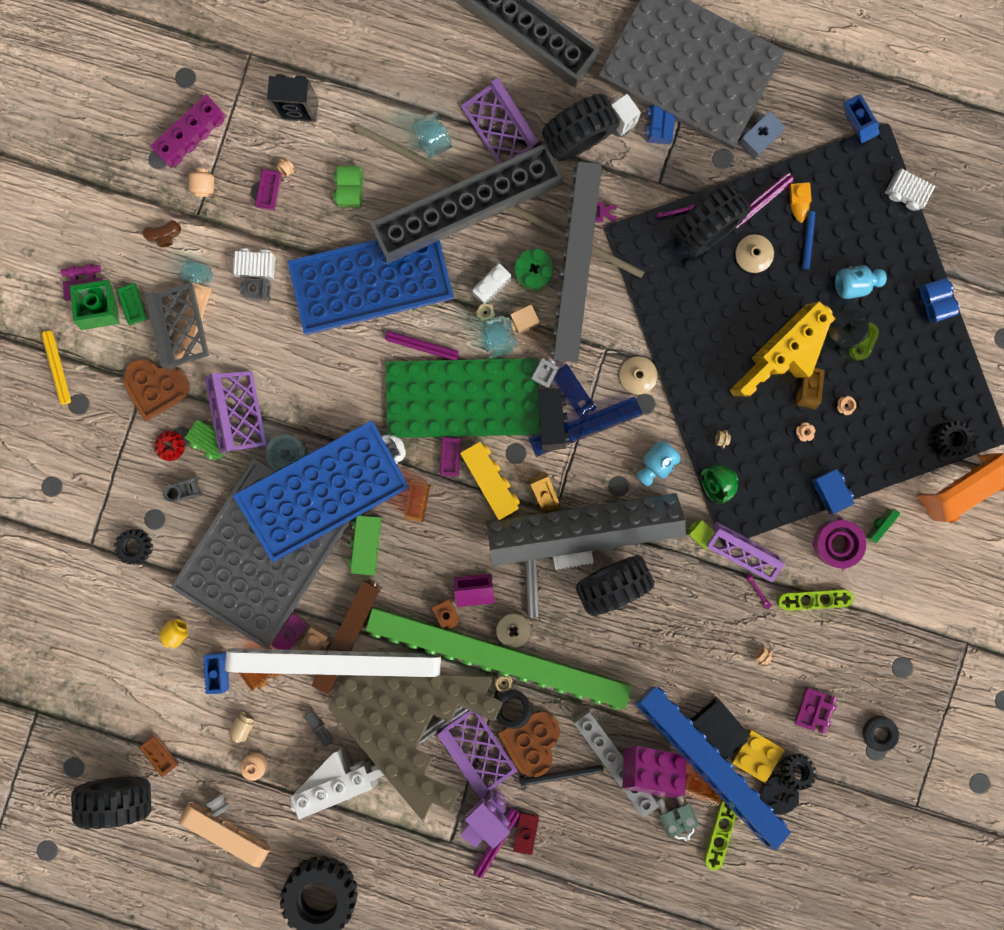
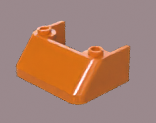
(967, 490)

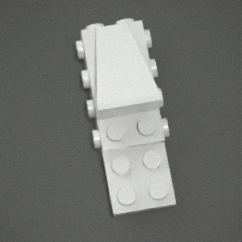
(334, 783)

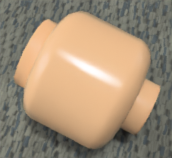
(201, 183)
(254, 766)

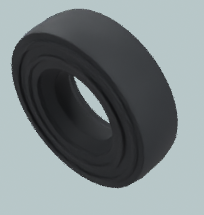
(892, 738)

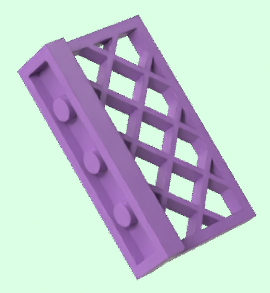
(511, 111)
(220, 411)
(462, 761)

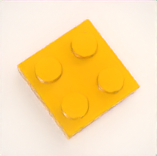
(758, 756)

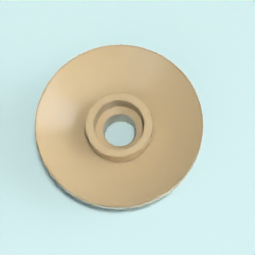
(746, 257)
(631, 382)

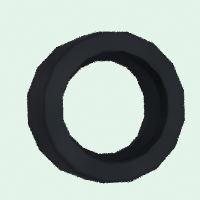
(527, 709)

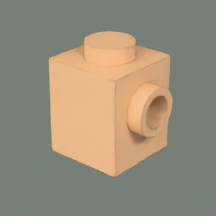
(523, 319)

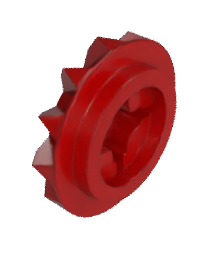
(178, 445)

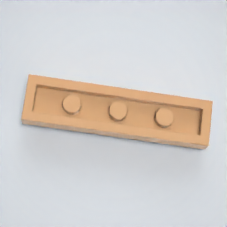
(202, 296)

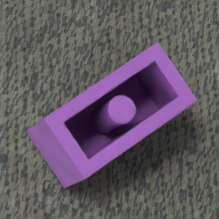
(488, 822)

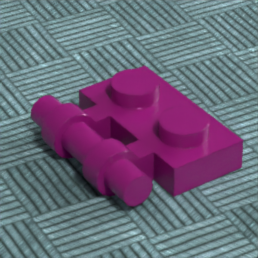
(73, 272)
(810, 710)

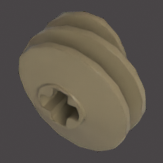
(503, 630)

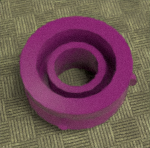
(854, 547)

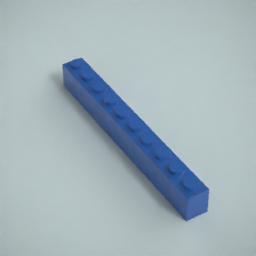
(713, 768)

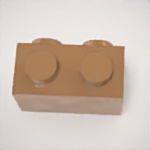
(315, 639)

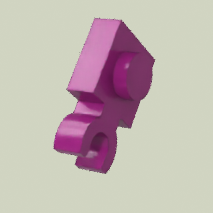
(604, 212)

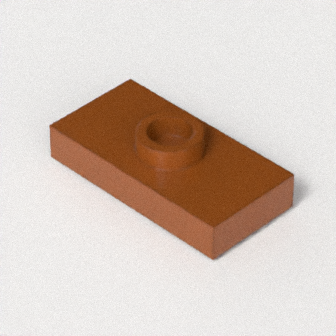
(158, 755)

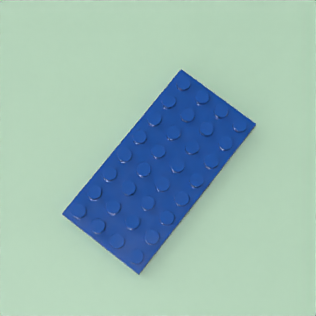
(360, 285)
(321, 491)

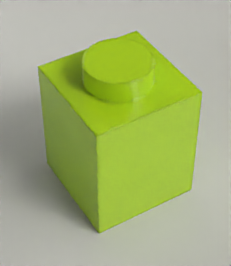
(700, 533)

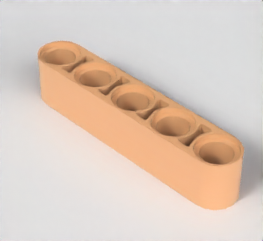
(224, 834)

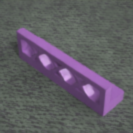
(747, 545)

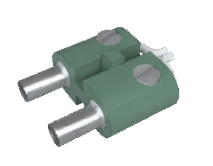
(678, 819)

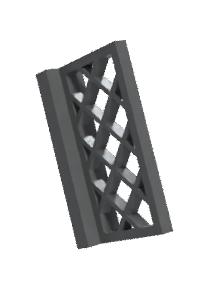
(162, 332)

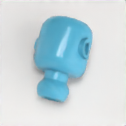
(858, 281)
(659, 462)

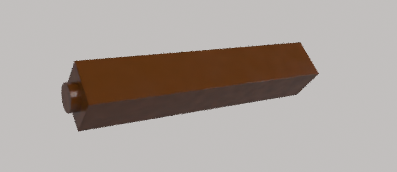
(350, 628)

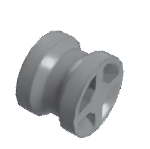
(217, 805)

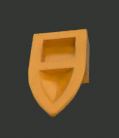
(800, 200)

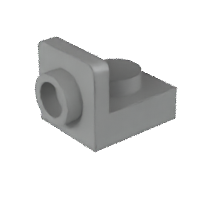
(544, 372)

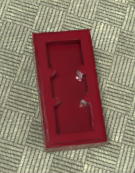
(526, 833)

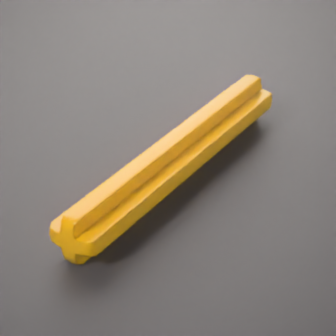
(56, 367)

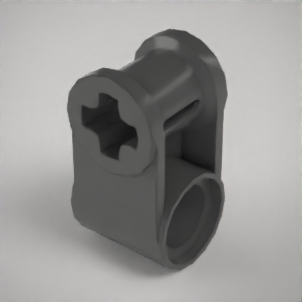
(186, 490)

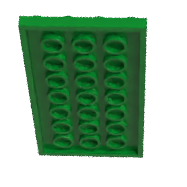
(462, 398)

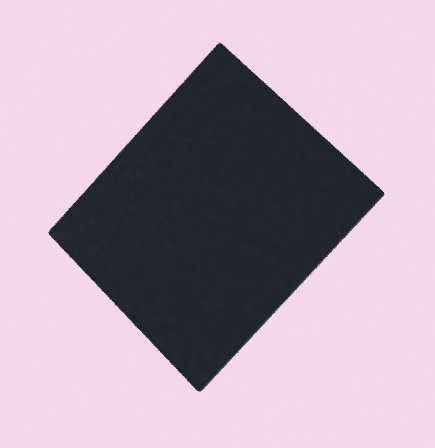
(712, 317)

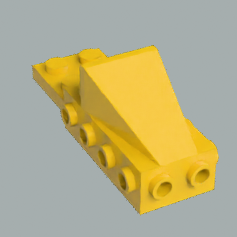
(791, 348)

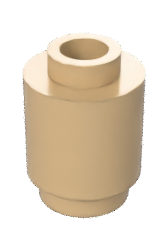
(241, 727)

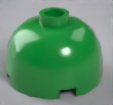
(720, 483)

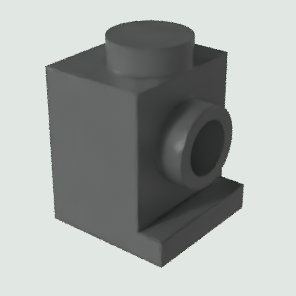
(262, 292)

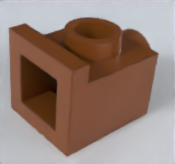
(446, 606)

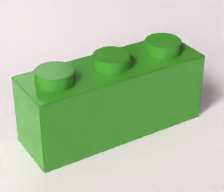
(365, 545)

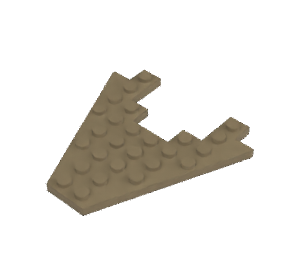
(390, 718)

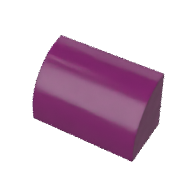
(474, 590)

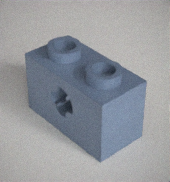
(756, 144)

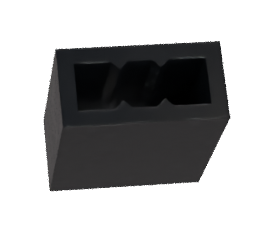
(720, 727)

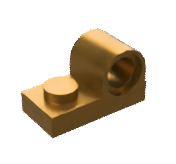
(811, 390)
(544, 492)

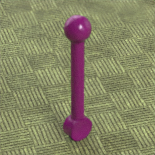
(662, 214)
(766, 604)

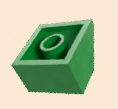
(94, 305)

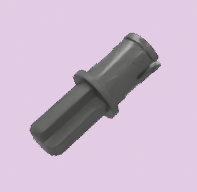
(318, 728)

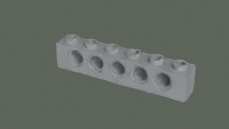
(611, 758)

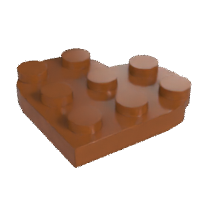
(154, 387)
(532, 743)

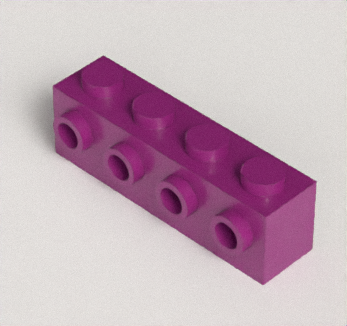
(188, 131)

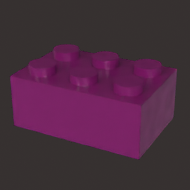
(654, 772)

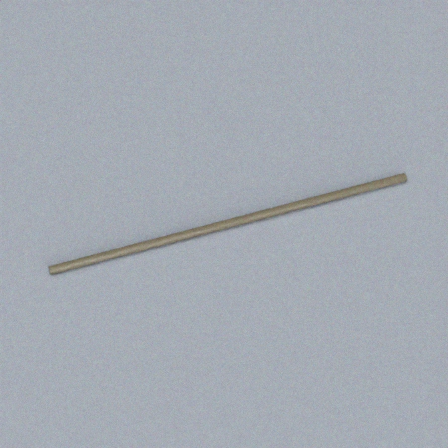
(517, 210)

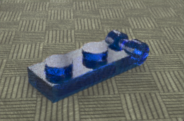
(574, 391)

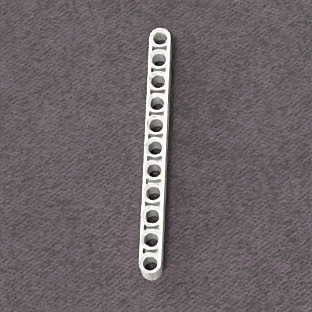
(332, 662)

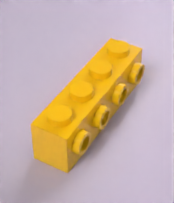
(489, 480)

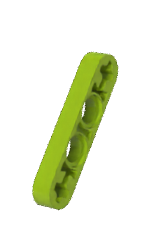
(815, 599)
(724, 833)

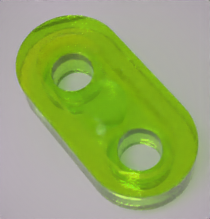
(867, 345)

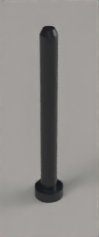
(560, 775)

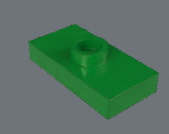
(132, 304)
(881, 525)

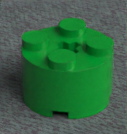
(538, 260)

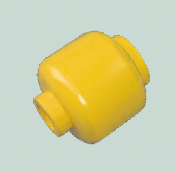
(173, 633)

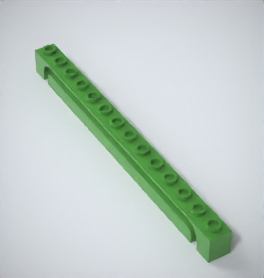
(499, 657)

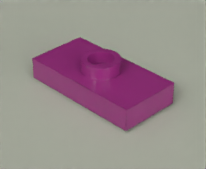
(268, 189)
(450, 456)
(290, 633)

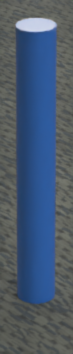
(808, 240)

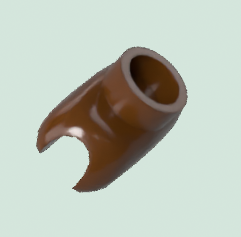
(163, 234)

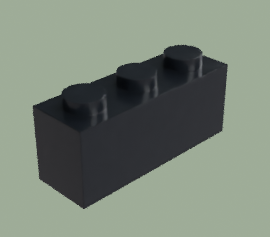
(553, 419)

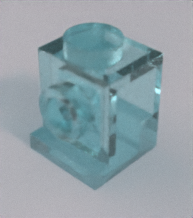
(196, 272)

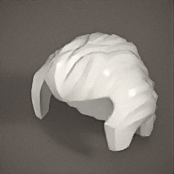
(395, 447)

